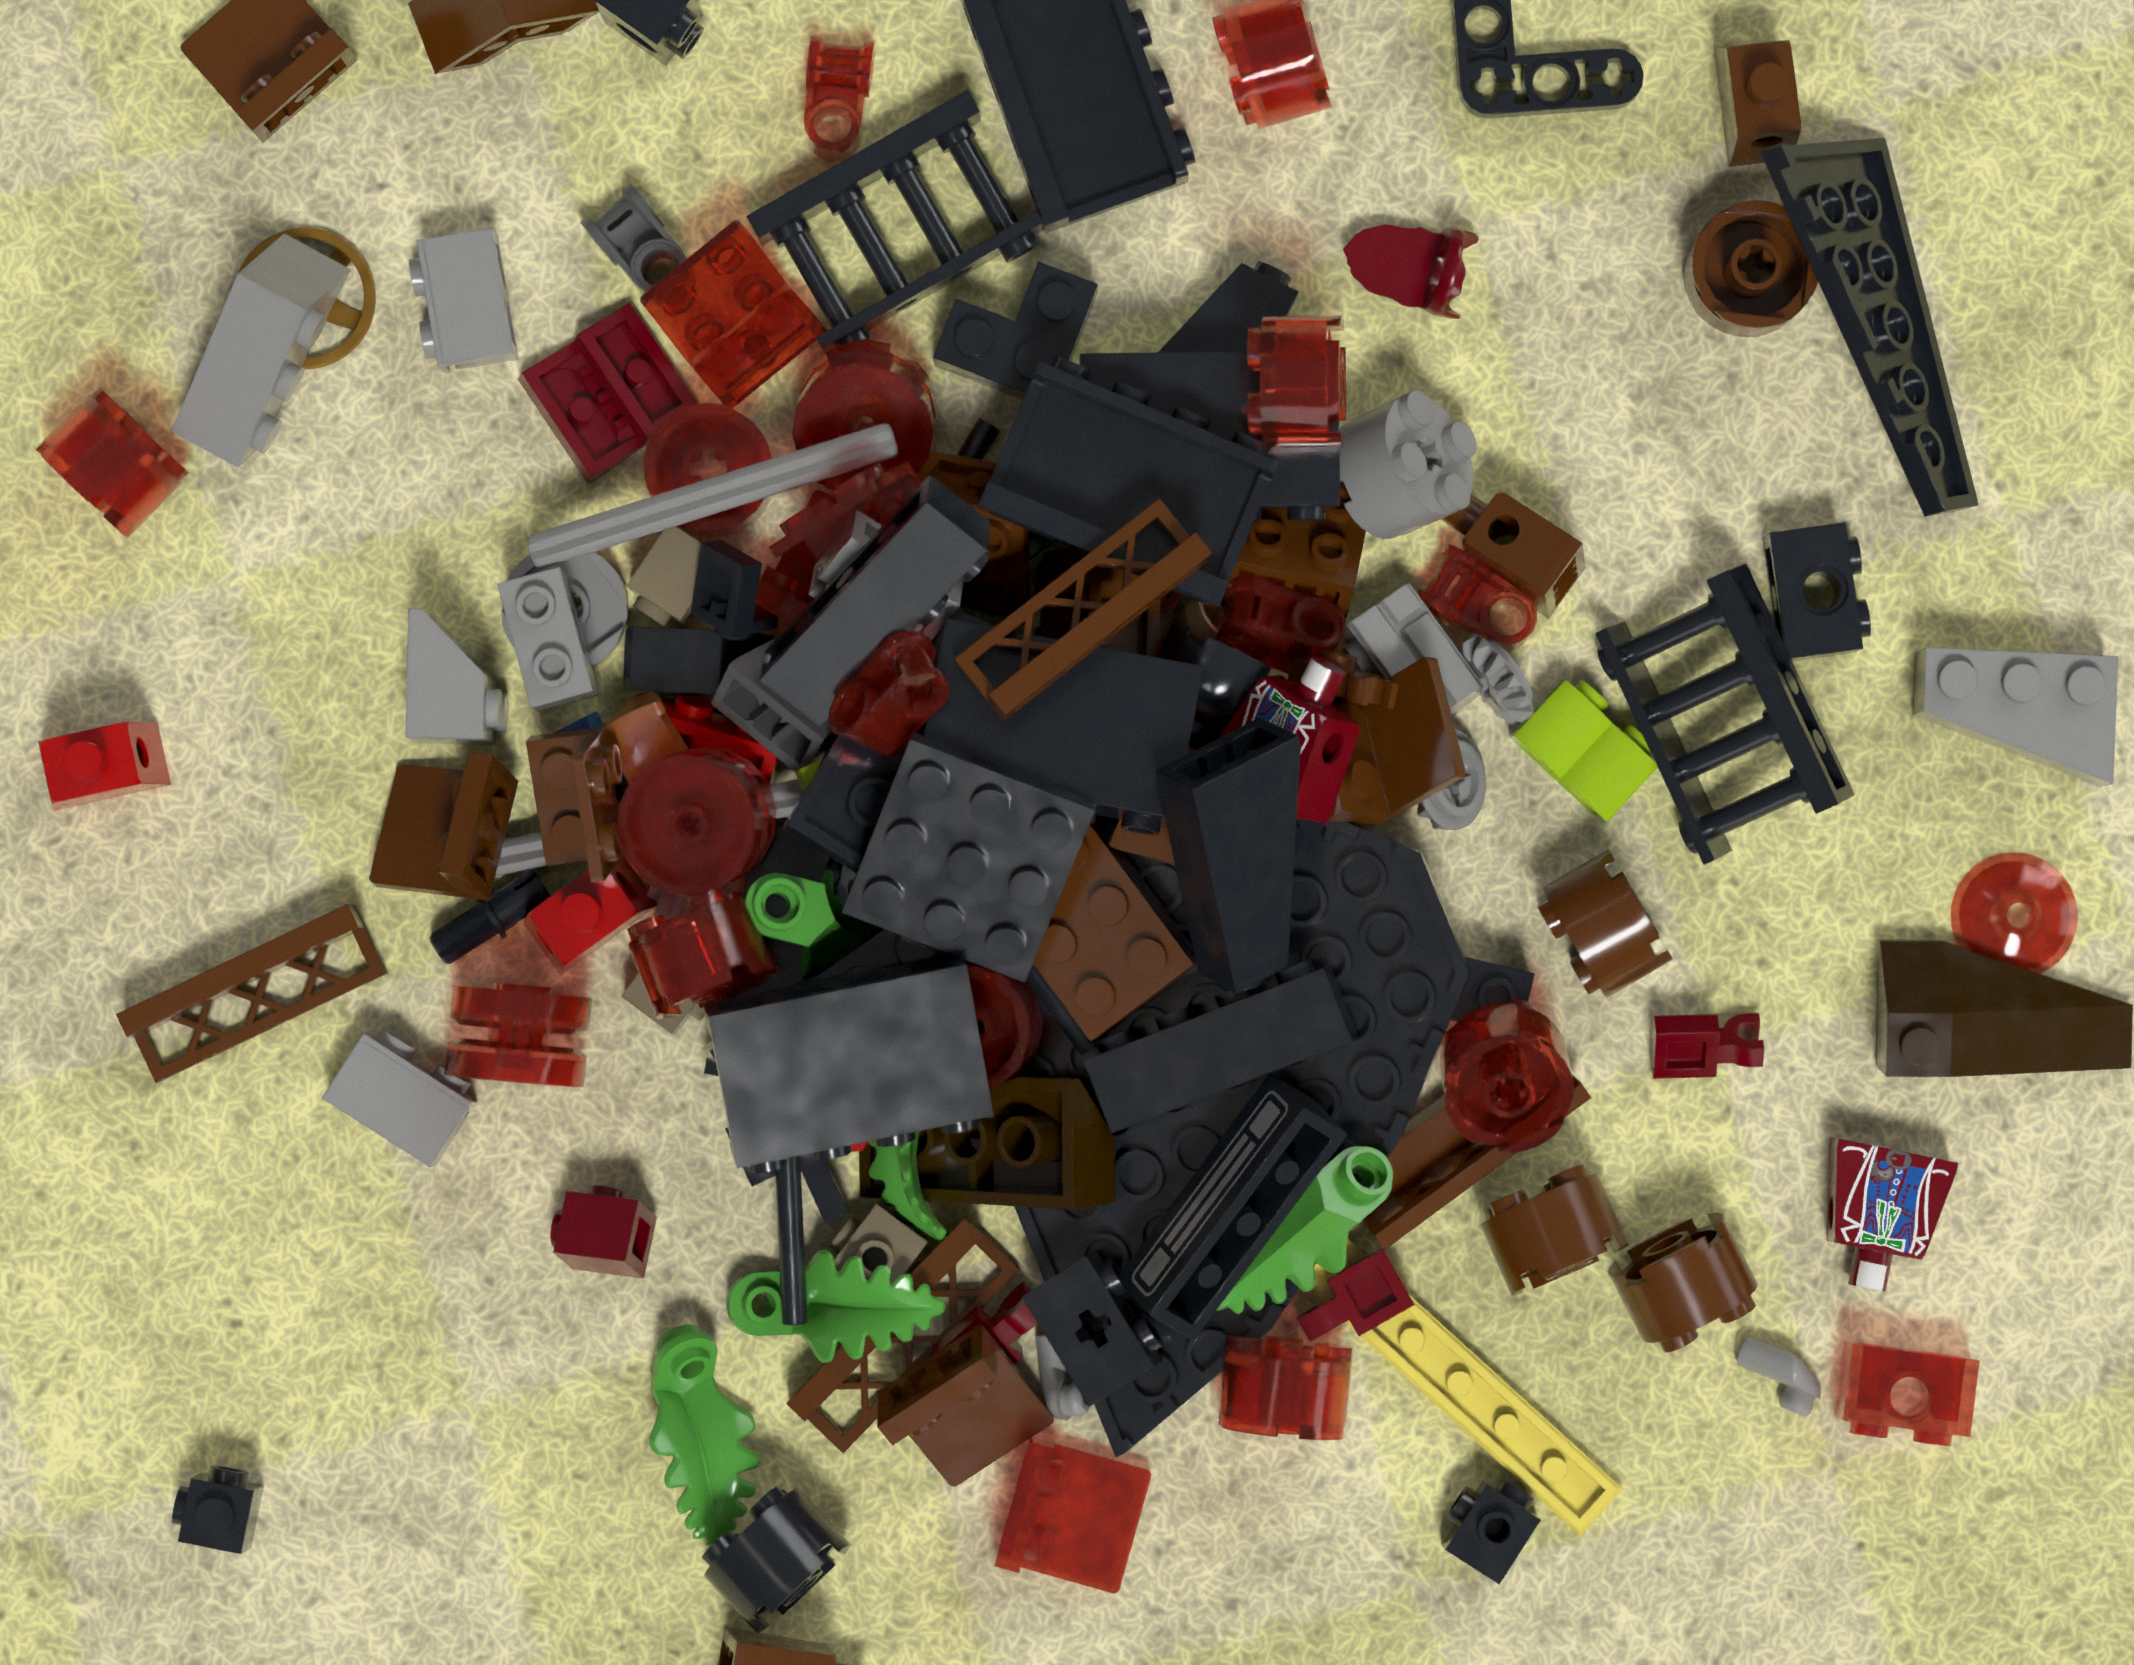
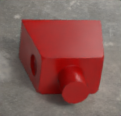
(103, 763)
(587, 915)

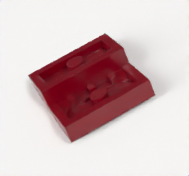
(606, 392)

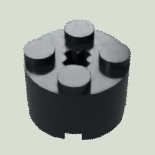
(774, 1556)

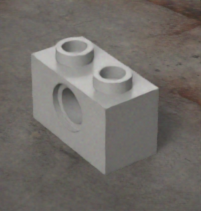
(548, 639)

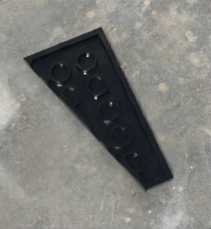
(1864, 259)

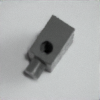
(767, 715)

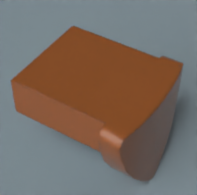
(642, 733)

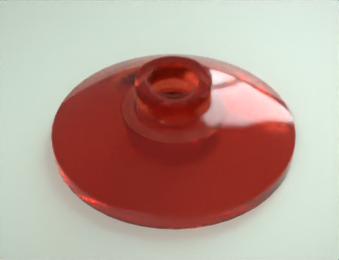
(1989, 891)

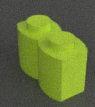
(1586, 749)

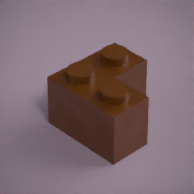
(476, 31)

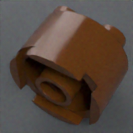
(1722, 291)
(1604, 926)
(1553, 1230)
(1685, 1282)

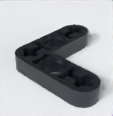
(1500, 59)

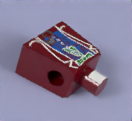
(1323, 730)
(1883, 1205)

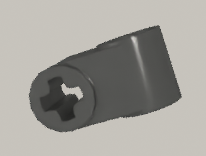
(632, 236)

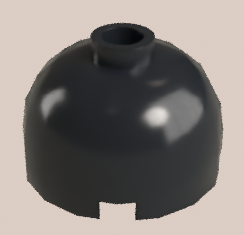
(1225, 678)

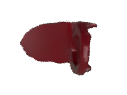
(1411, 265)

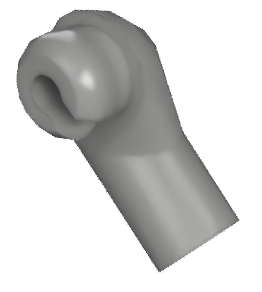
(1785, 1368)
(1059, 1391)

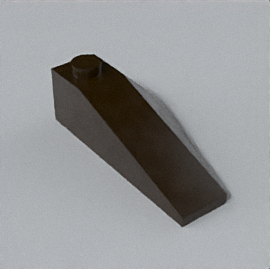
(1980, 1016)
(1036, 1151)

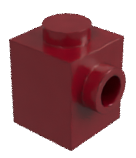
(603, 1232)

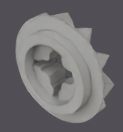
(1503, 681)
(1461, 801)

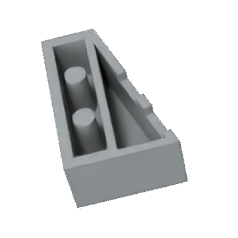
(259, 350)
(2028, 703)

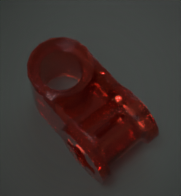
(837, 85)
(1475, 598)
(1278, 623)
(887, 700)

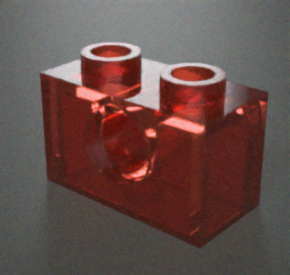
(1945, 1384)

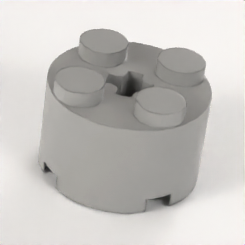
(1406, 465)

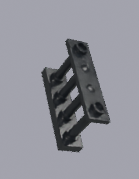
(897, 162)
(1759, 663)

